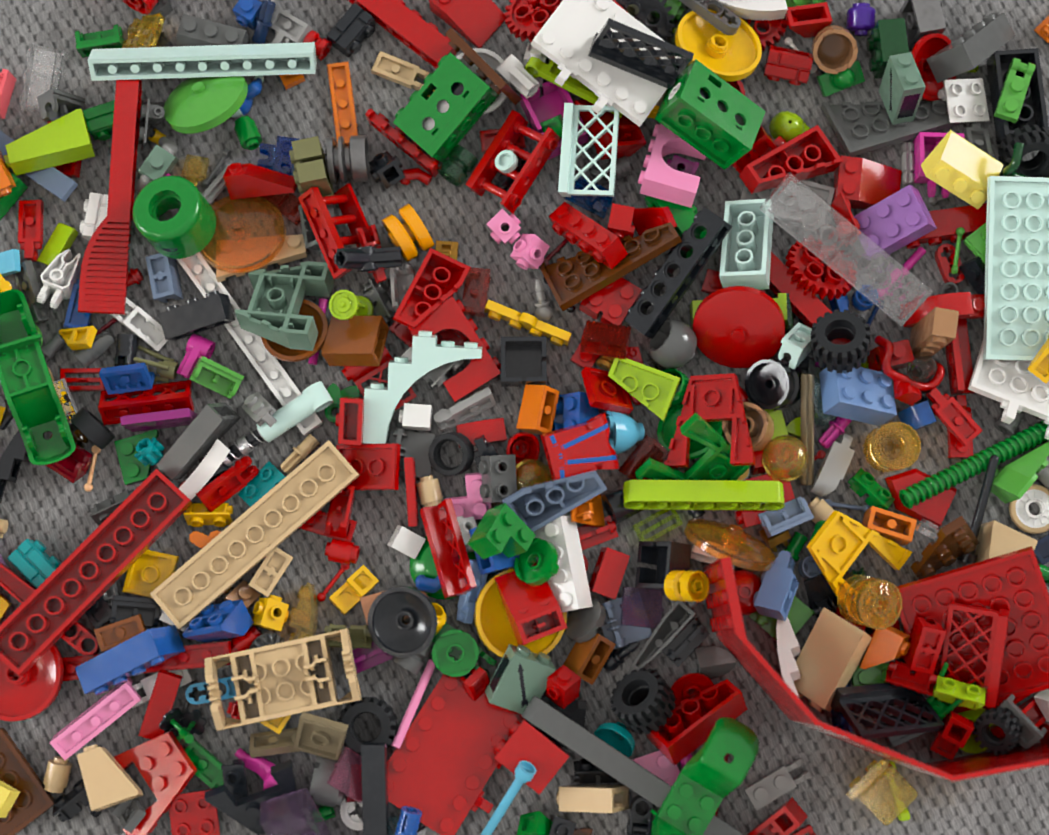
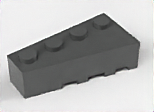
(971, 48)

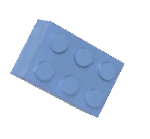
(858, 395)

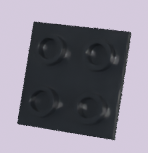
(821, 594)

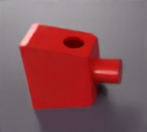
(900, 359)

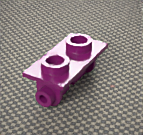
(367, 658)

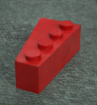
(803, 156)
(695, 719)

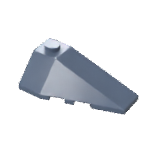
(550, 500)

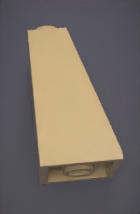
(1000, 539)
(829, 658)

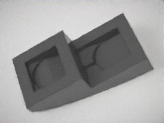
(129, 813)

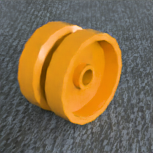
(410, 231)

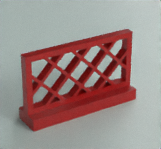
(995, 650)

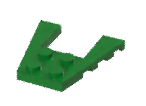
(711, 466)

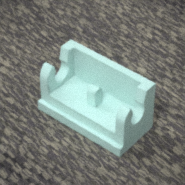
(797, 344)

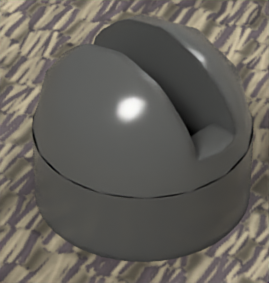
(944, 286)

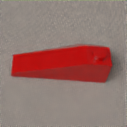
(432, 285)

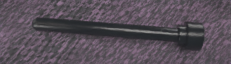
(981, 505)

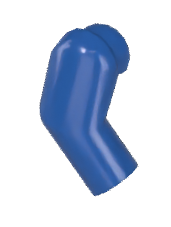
(427, 584)

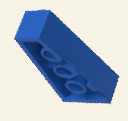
(129, 659)

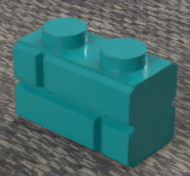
(34, 561)

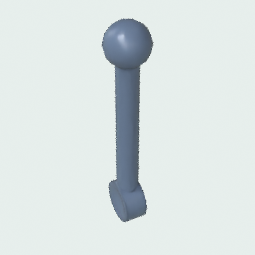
(847, 506)

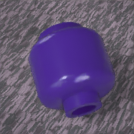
(860, 19)

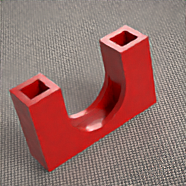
(450, 317)

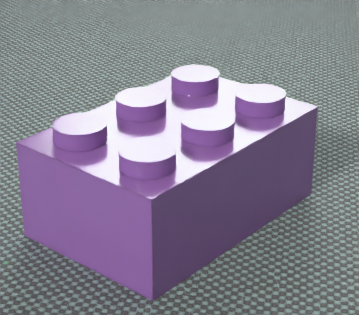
(897, 220)

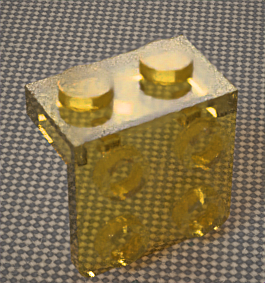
(883, 791)

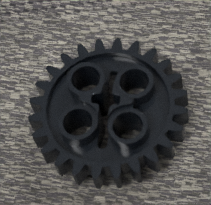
(646, 7)

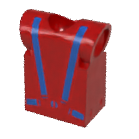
(580, 448)

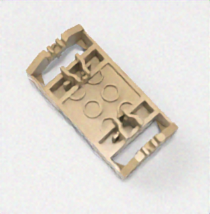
(282, 679)

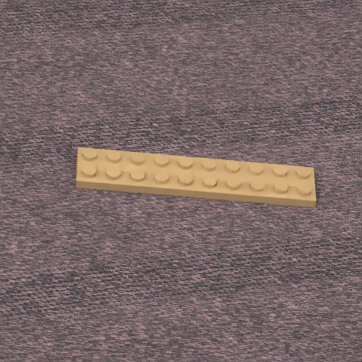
(254, 535)

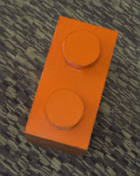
(538, 409)
(890, 525)

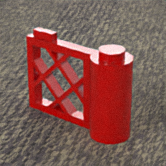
(361, 374)

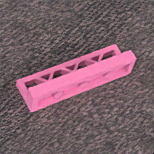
(95, 719)

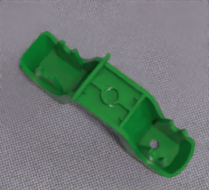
(30, 385)
(707, 780)

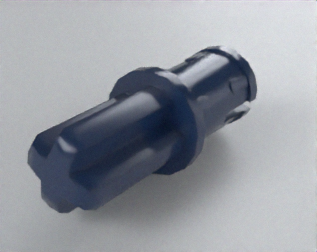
(263, 21)

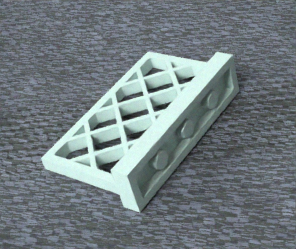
(569, 151)

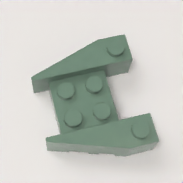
(278, 301)

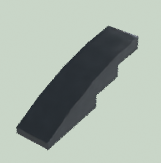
(11, 461)

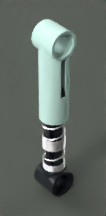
(312, 400)

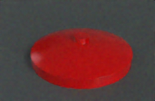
(738, 326)
(35, 691)

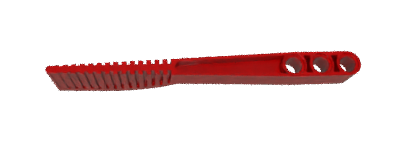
(107, 253)
(22, 590)

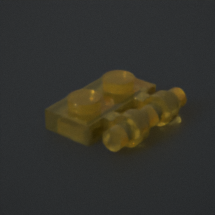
(144, 31)

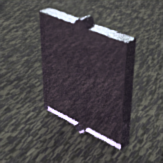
(641, 607)

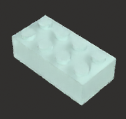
(746, 246)

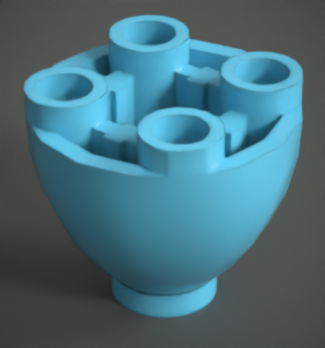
(623, 431)

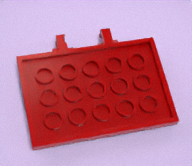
(448, 756)

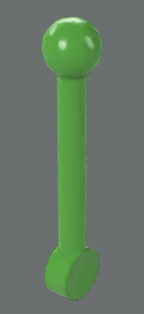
(959, 231)

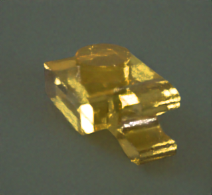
(195, 168)

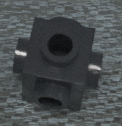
(386, 169)

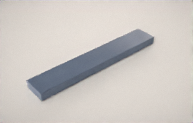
(48, 178)

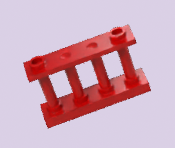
(505, 140)
(324, 225)

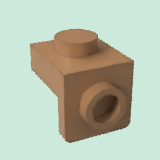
(244, 592)

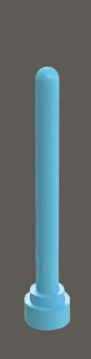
(523, 773)

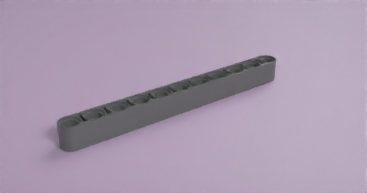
(608, 758)

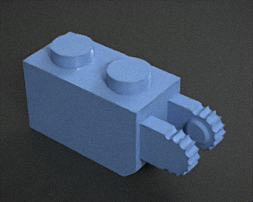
(777, 588)

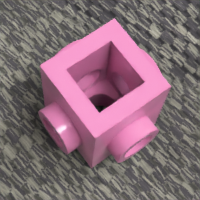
(503, 219)
(529, 251)

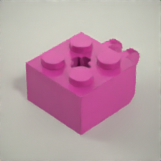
(923, 146)

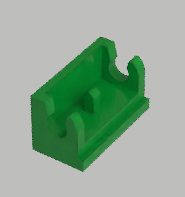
(99, 40)

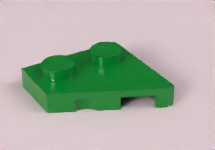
(131, 468)

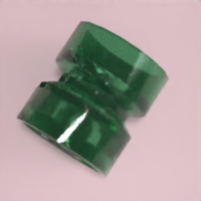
(458, 165)

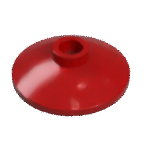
(694, 681)

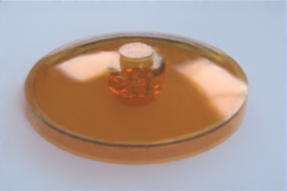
(245, 235)
(730, 541)

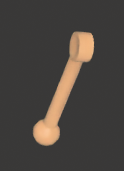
(88, 486)

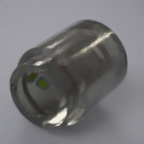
(921, 368)

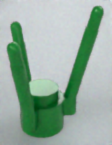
(940, 707)

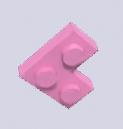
(472, 504)

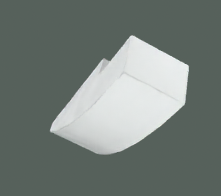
(757, 8)

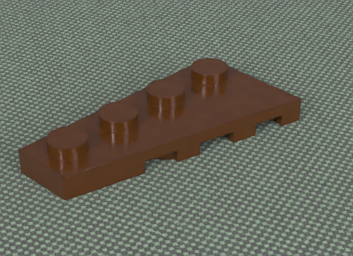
(484, 69)

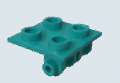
(261, 484)

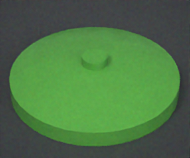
(204, 102)

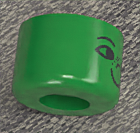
(185, 232)

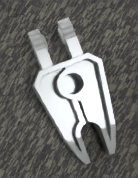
(60, 278)

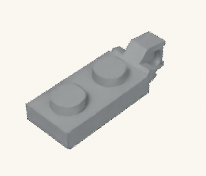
(259, 409)

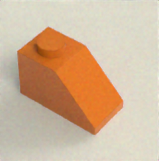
(886, 646)

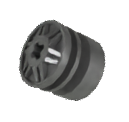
(348, 159)

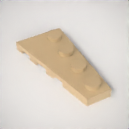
(292, 250)

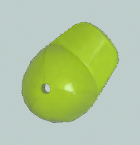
(780, 127)

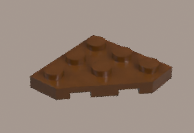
(952, 542)

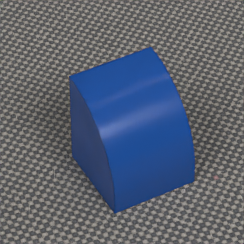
(917, 415)

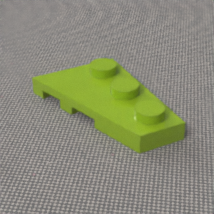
(646, 384)

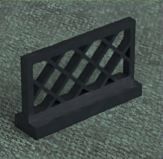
(631, 59)
(884, 697)

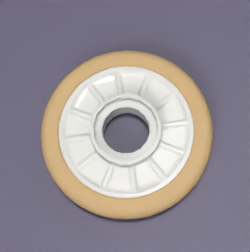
(1023, 518)

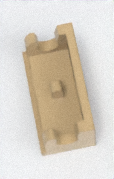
(270, 571)

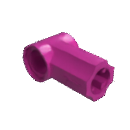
(195, 348)

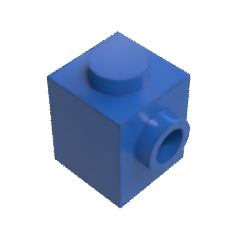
(246, 12)

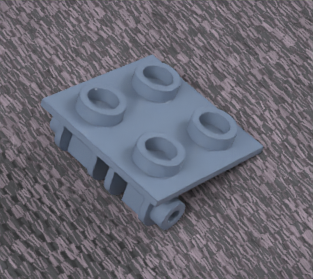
(618, 633)

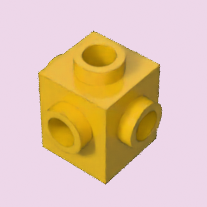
(270, 613)

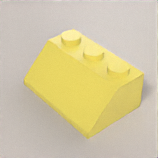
(961, 168)

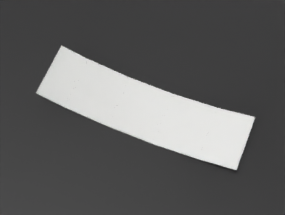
(205, 470)

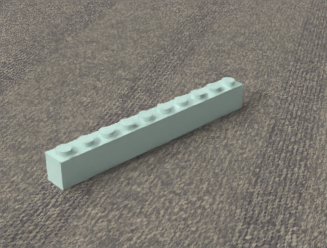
(202, 61)

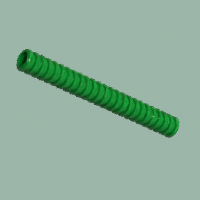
(973, 465)

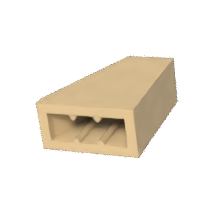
(105, 779)
(593, 798)

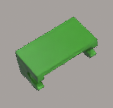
(216, 377)

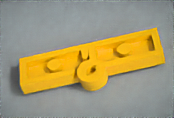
(537, 328)

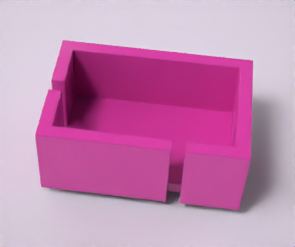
(546, 107)

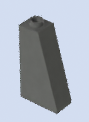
(197, 440)

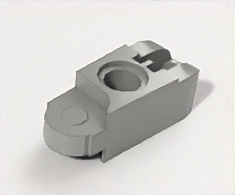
(833, 467)

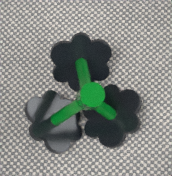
(190, 724)

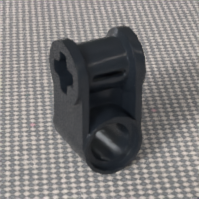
(639, 822)

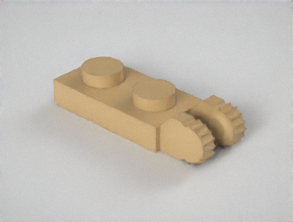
(398, 71)

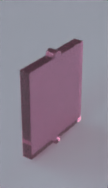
(348, 775)

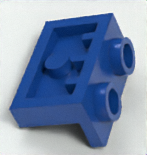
(127, 378)

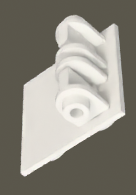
(965, 100)

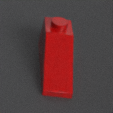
(256, 181)
(782, 820)

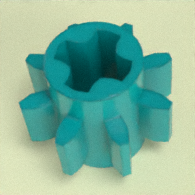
(149, 451)

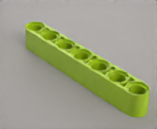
(703, 495)

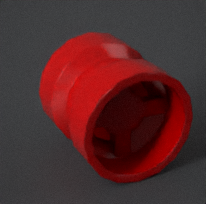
(322, 46)

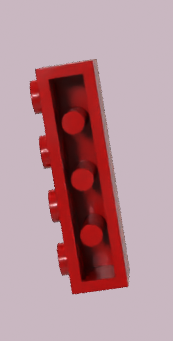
(588, 235)

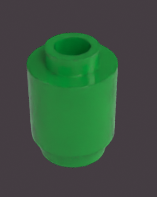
(247, 133)

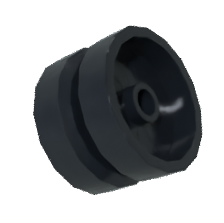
(773, 384)

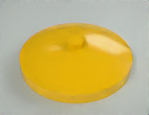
(725, 55)
(494, 625)

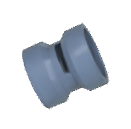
(810, 564)

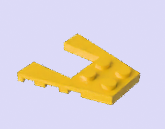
(842, 541)

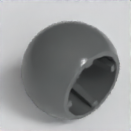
(673, 344)

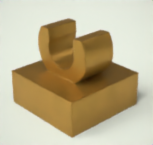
(448, 248)
(775, 540)

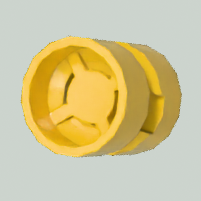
(686, 586)

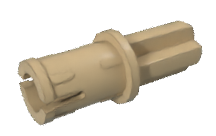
(299, 453)

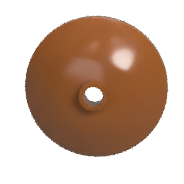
(292, 355)

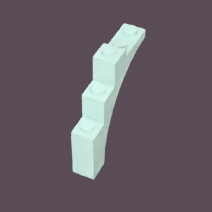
(426, 356)

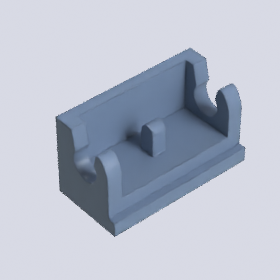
(164, 278)
(791, 515)

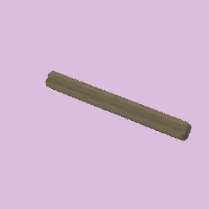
(807, 425)

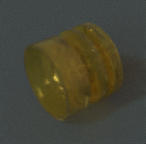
(904, 442)
(869, 601)

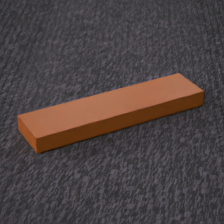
(342, 101)

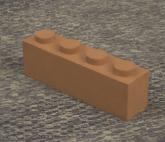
(933, 332)

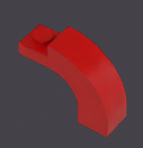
(969, 306)

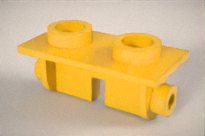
(198, 515)

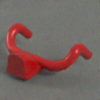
(905, 388)

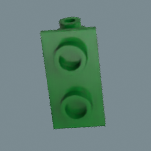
(864, 483)

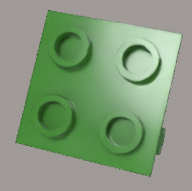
(798, 616)

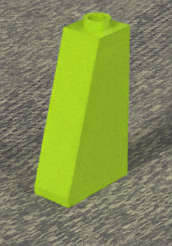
(51, 145)

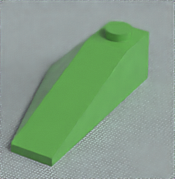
(1019, 475)

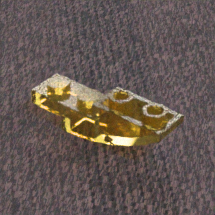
(305, 615)

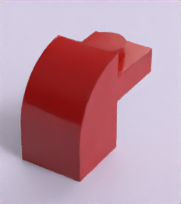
(953, 736)

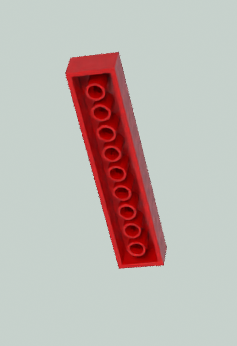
(90, 571)

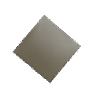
(320, 736)

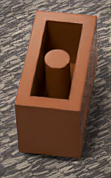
(589, 657)

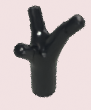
(7, 418)

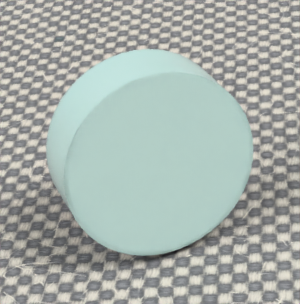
(506, 161)

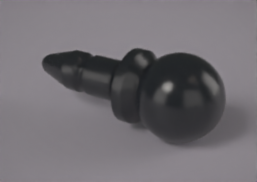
(617, 656)

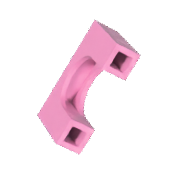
(662, 180)

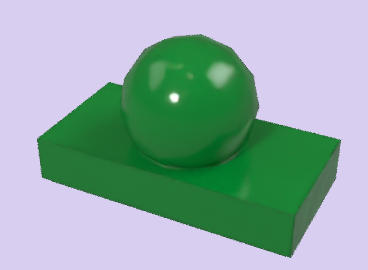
(834, 83)

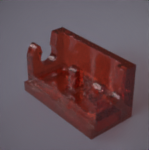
(476, 291)

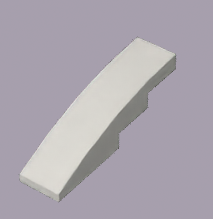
(142, 325)
(788, 649)

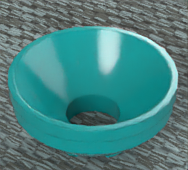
(624, 743)

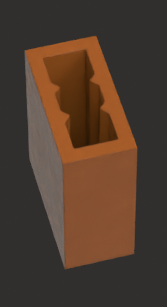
(355, 341)

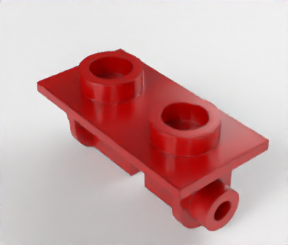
(595, 535)
(900, 675)

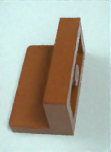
(119, 632)

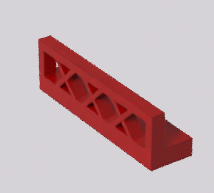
(959, 360)
(146, 402)
(446, 549)

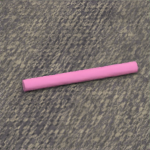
(413, 705)

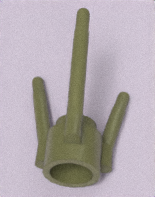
(166, 368)

